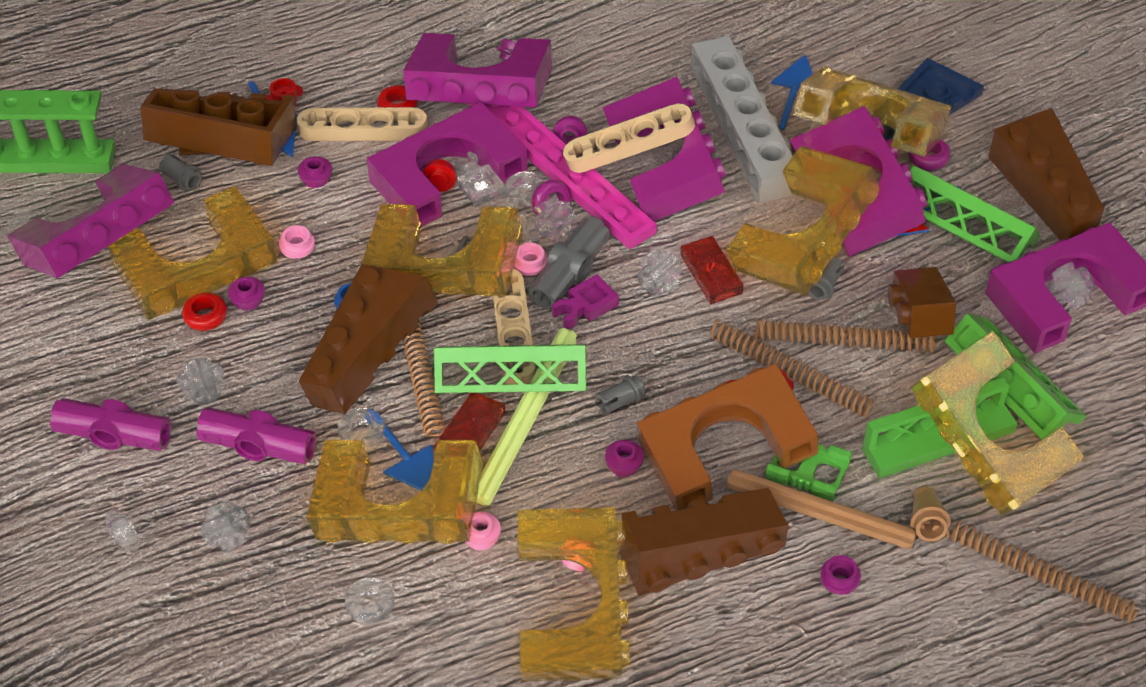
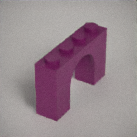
(517, 81)
(860, 139)
(399, 168)
(690, 174)
(130, 199)
(1032, 310)

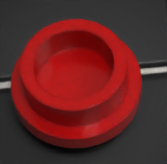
(441, 174)

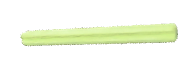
(518, 428)

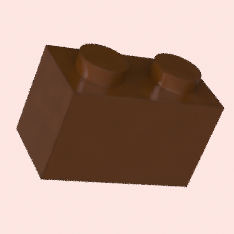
(922, 302)

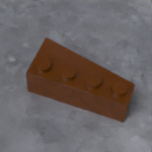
(219, 124)
(1047, 173)
(362, 335)
(700, 538)

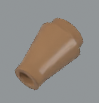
(929, 515)

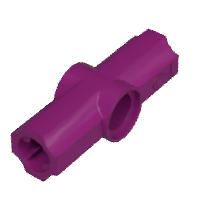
(110, 424)
(256, 435)

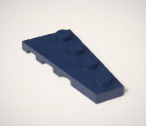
(941, 85)

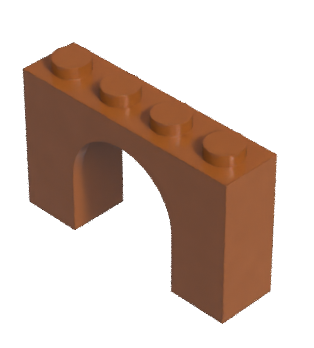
(757, 399)

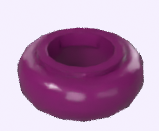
(932, 162)
(546, 188)

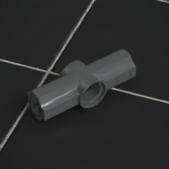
(569, 262)

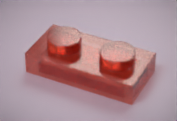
(711, 270)
(475, 420)

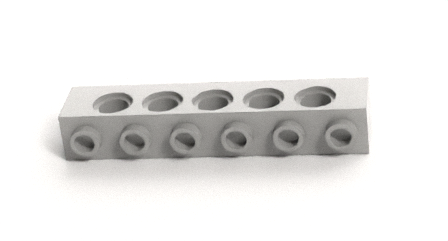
(743, 116)

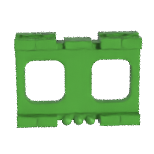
(804, 475)

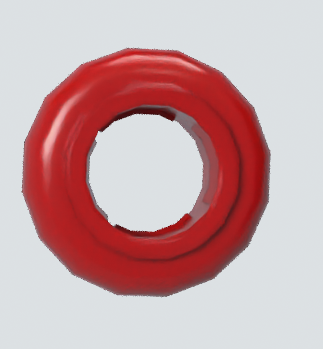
(392, 94)
(204, 301)

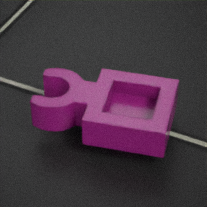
(589, 299)

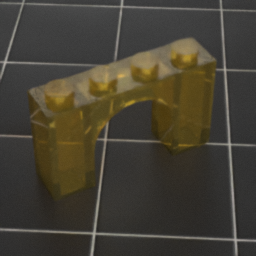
(916, 119)
(799, 258)
(478, 269)
(165, 285)
(1003, 474)
(437, 513)
(596, 645)

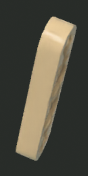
(362, 120)
(630, 142)
(515, 326)

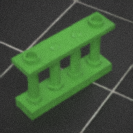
(55, 153)

